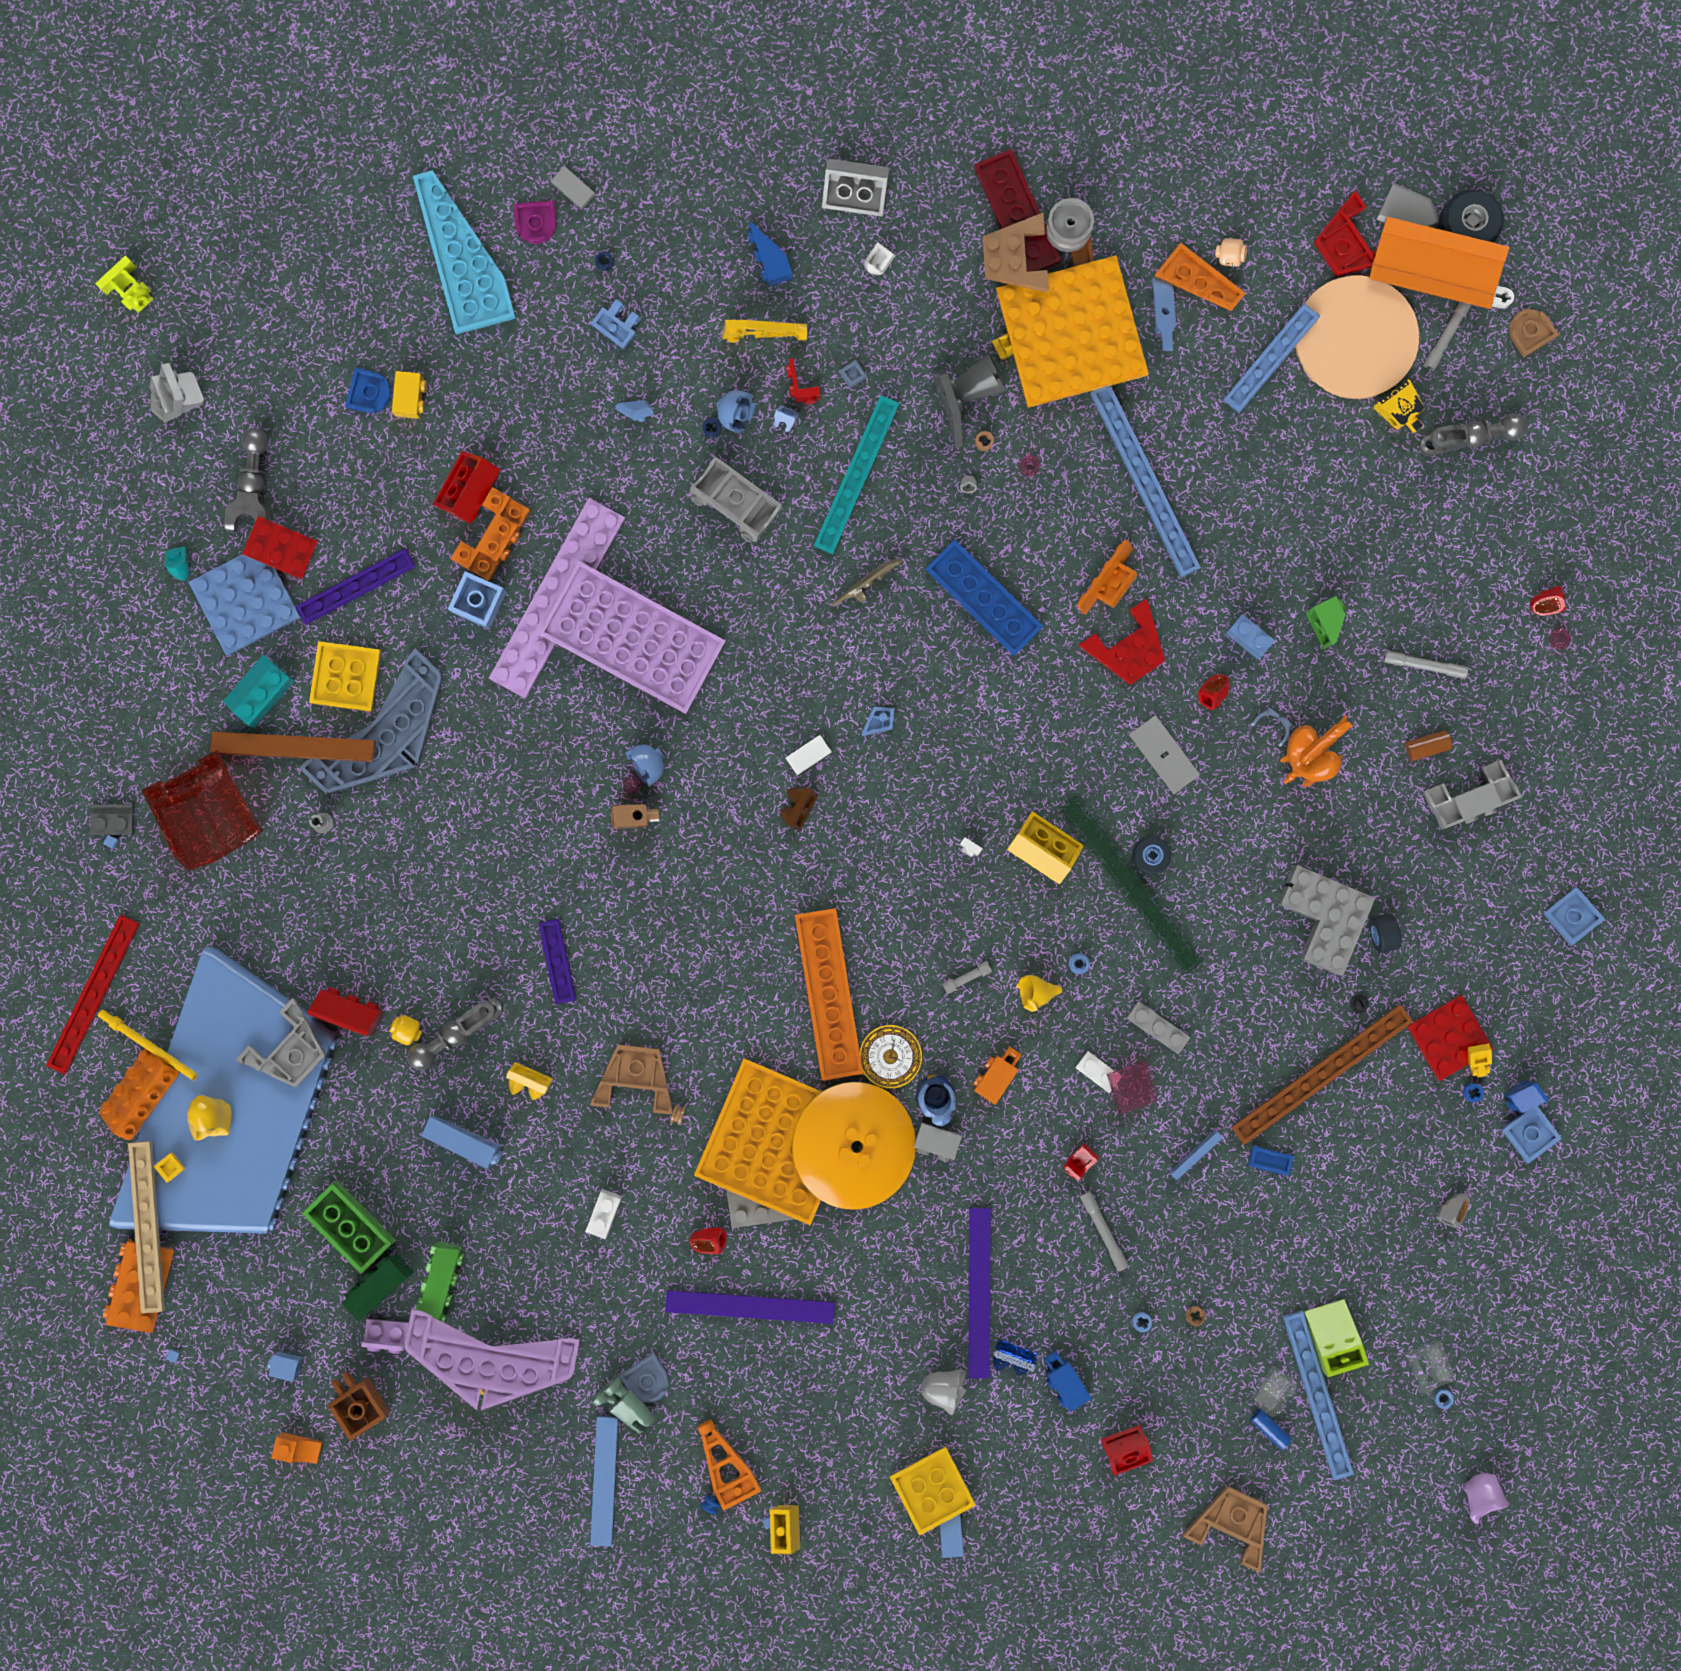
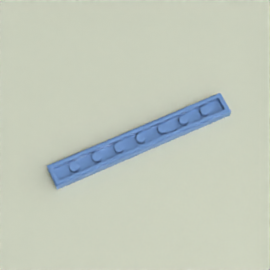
(1318, 1395)

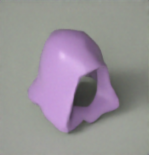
(1484, 1495)

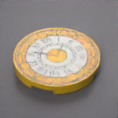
(890, 1056)

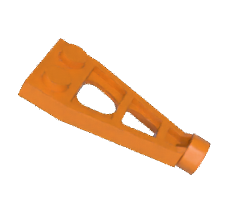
(737, 1489)

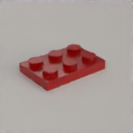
(279, 547)

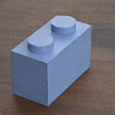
(1250, 636)

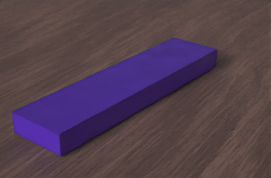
(557, 961)

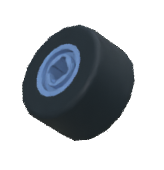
(1151, 855)
(1385, 933)

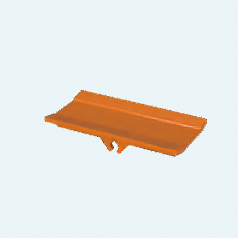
(1438, 262)

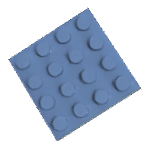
(243, 602)

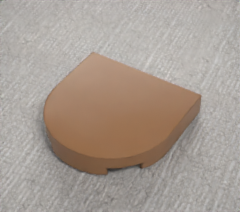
(1531, 331)

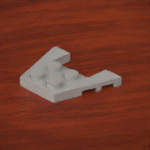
(294, 1055)

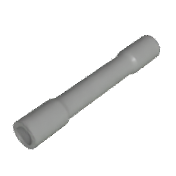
(1437, 352)
(1448, 669)
(1114, 1251)

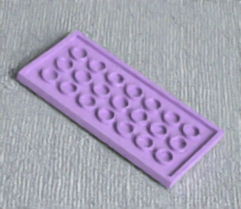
(632, 637)

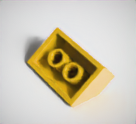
(1046, 847)

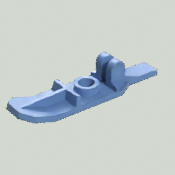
(1164, 300)

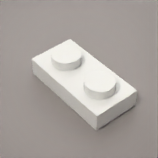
(1095, 1070)

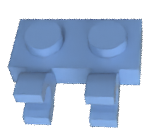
(613, 328)

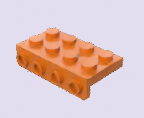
(137, 1094)
(125, 1302)

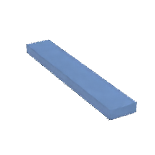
(1271, 358)
(604, 1481)

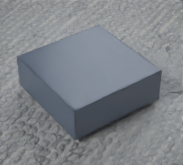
(852, 374)

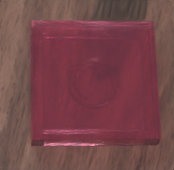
(1132, 1087)

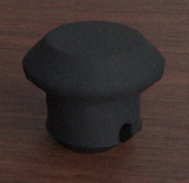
(1359, 1003)

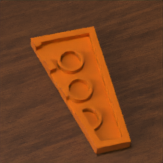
(1199, 278)

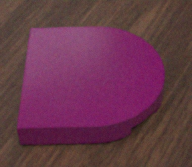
(535, 221)

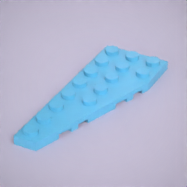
(469, 276)

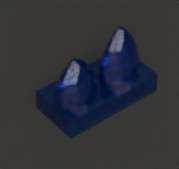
(1007, 1353)

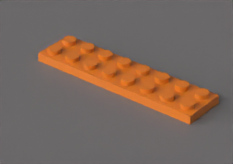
(828, 994)

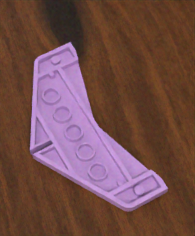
(474, 1366)

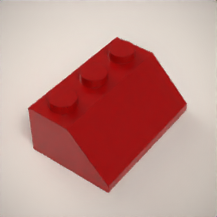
(466, 487)
(346, 1011)

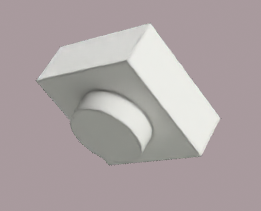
(970, 848)

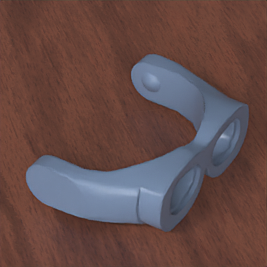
(1287, 725)

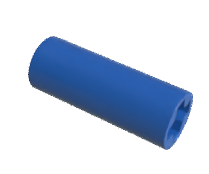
(1271, 1429)

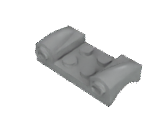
(735, 499)

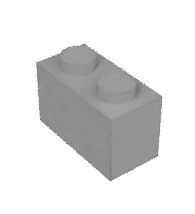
(937, 1141)

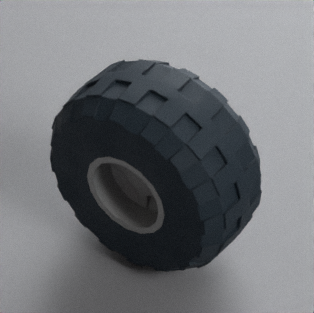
(1473, 215)

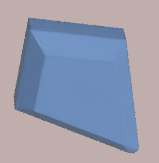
(635, 410)
(879, 721)

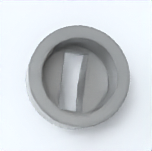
(968, 480)

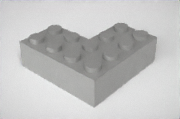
(1337, 915)

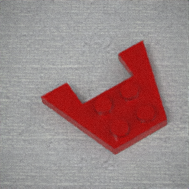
(1342, 243)
(1134, 654)

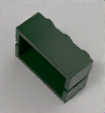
(376, 1286)

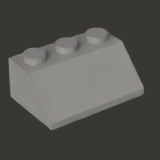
(855, 187)

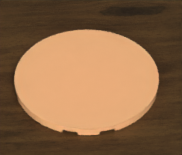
(1361, 339)

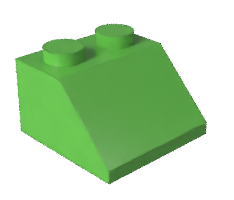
(1327, 620)

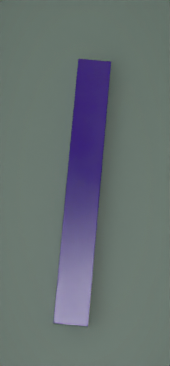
(979, 1293)
(749, 1306)

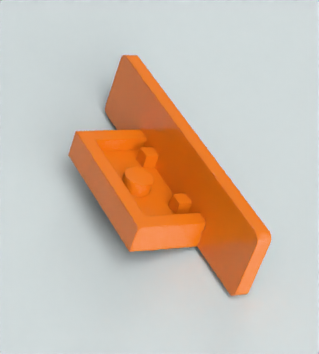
(1112, 580)

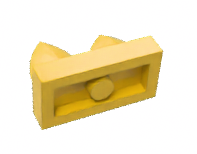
(522, 1076)

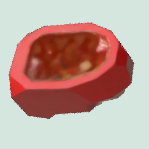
(1549, 602)
(1214, 691)
(709, 1240)

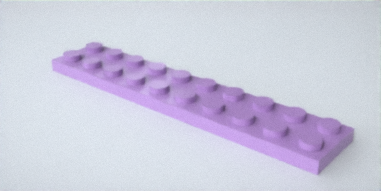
(527, 649)

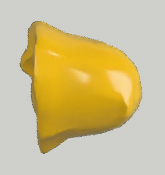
(207, 1114)

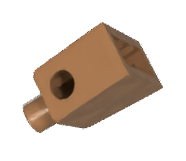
(623, 816)

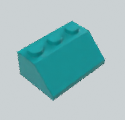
(258, 691)

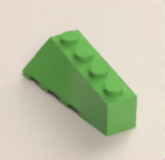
(441, 1278)

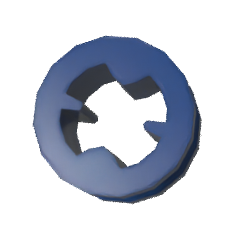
(1472, 1086)
(710, 1505)

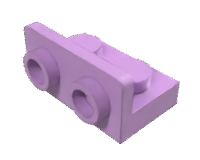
(385, 1335)

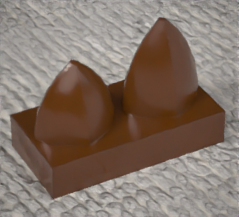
(804, 800)

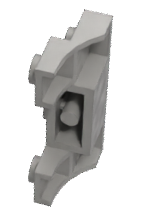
(1468, 805)

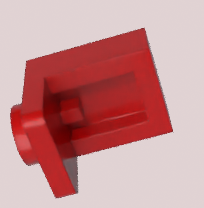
(1080, 1161)

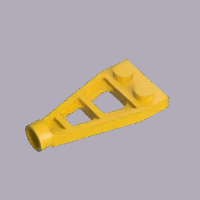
(736, 329)

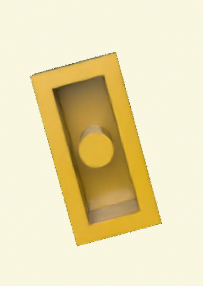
(408, 394)
(784, 1529)

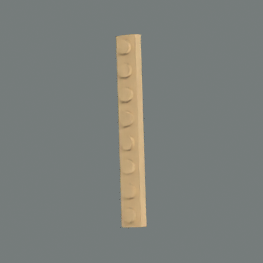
(146, 1227)

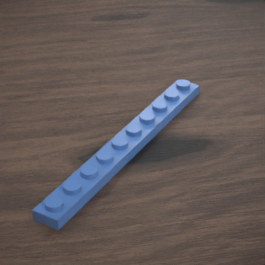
(1145, 481)

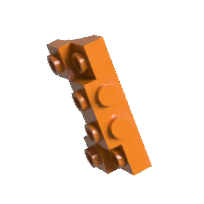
(497, 539)

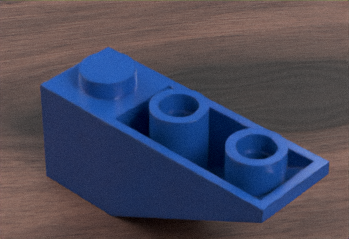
(774, 260)

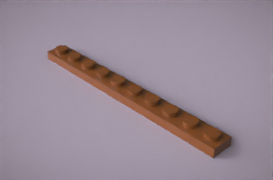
(1321, 1074)

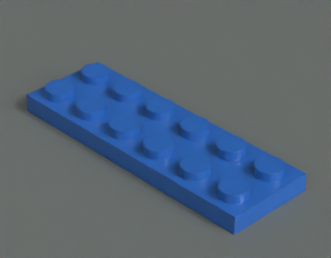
(984, 598)

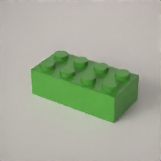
(349, 1227)

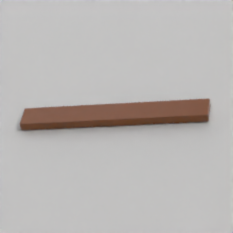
(293, 746)

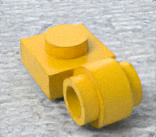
(1479, 1059)

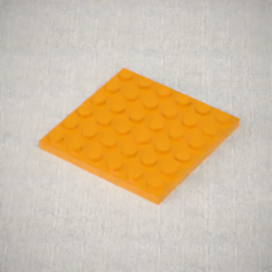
(1075, 334)
(754, 1142)

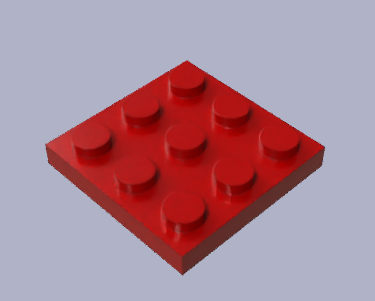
(1446, 1036)

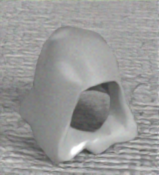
(944, 1389)

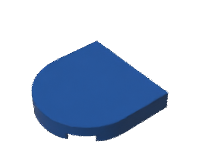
(368, 392)

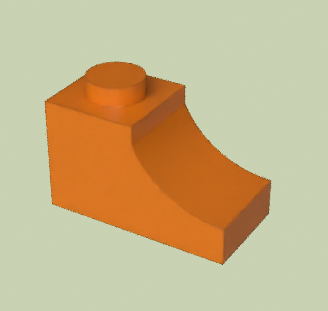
(296, 1449)

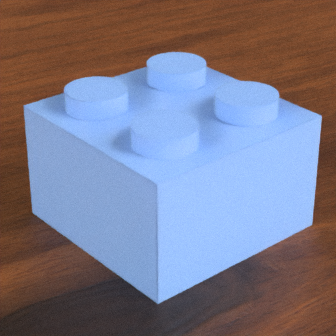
(477, 600)

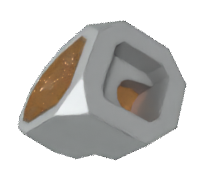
(1454, 1210)

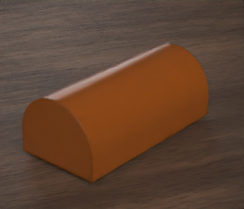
(1428, 745)

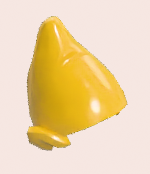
(1036, 991)

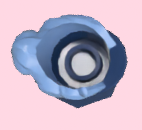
(936, 1098)

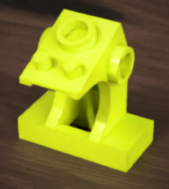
(119, 279)

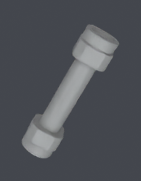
(951, 985)

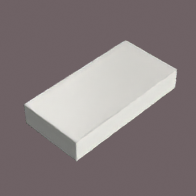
(808, 755)

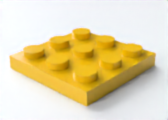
(345, 676)
(932, 1490)

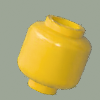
(405, 1030)

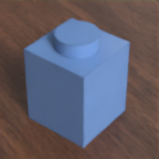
(284, 1366)

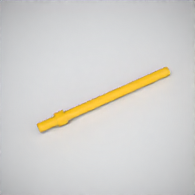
(118, 1025)

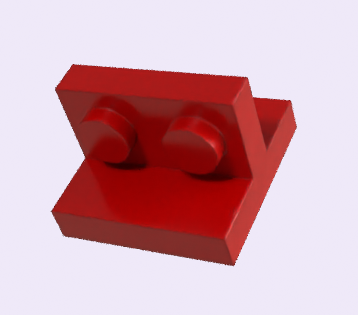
(1127, 1450)

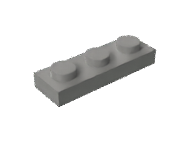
(1158, 1027)

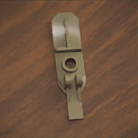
(855, 590)

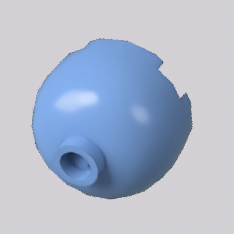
(734, 406)
(647, 762)

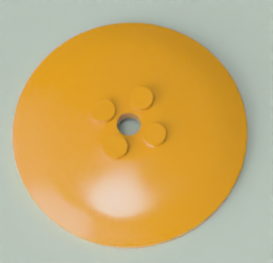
(825, 1139)

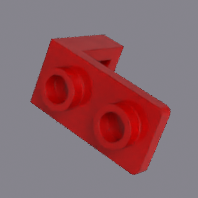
(806, 395)

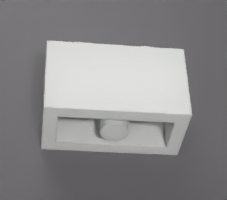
(604, 1214)

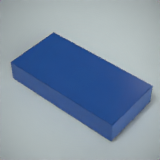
(1270, 1160)

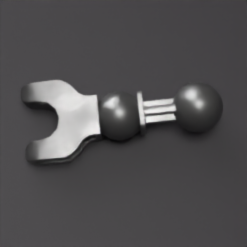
(1473, 434)
(250, 483)
(454, 1033)

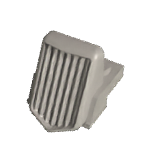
(173, 393)

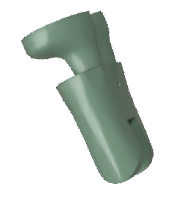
(625, 1405)

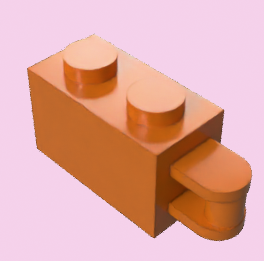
(997, 1076)

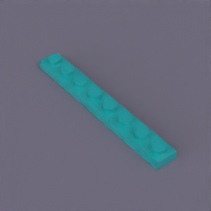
(856, 474)

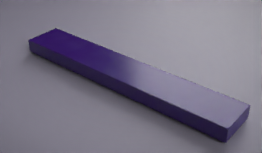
(355, 586)

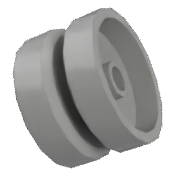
(1069, 225)

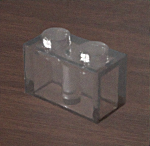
(1273, 1391)

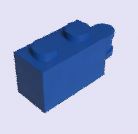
(1066, 1382)

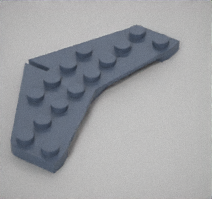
(397, 728)

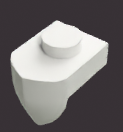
(878, 260)

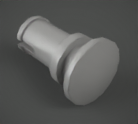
(321, 822)

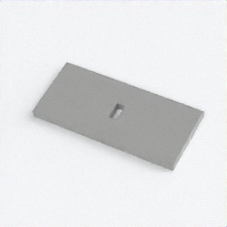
(1174, 768)

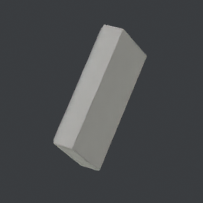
(572, 187)

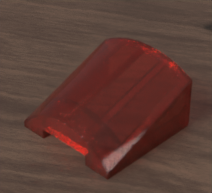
(202, 813)

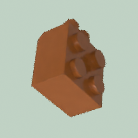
(362, 1394)

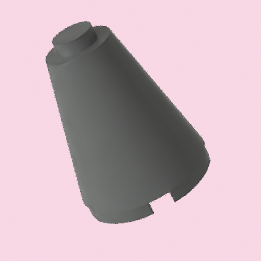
(979, 381)

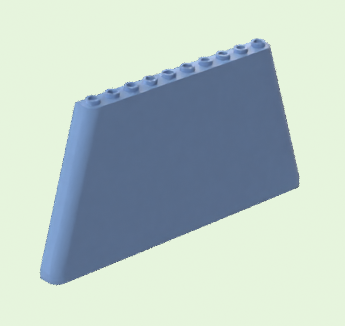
(239, 1177)

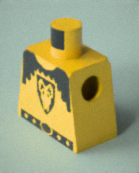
(1402, 407)

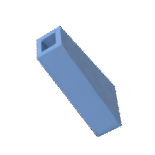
(463, 1142)

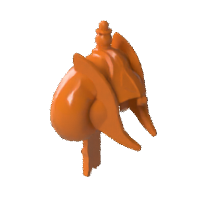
(1310, 755)

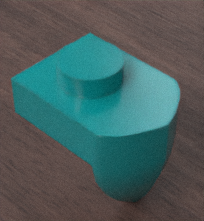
(177, 563)

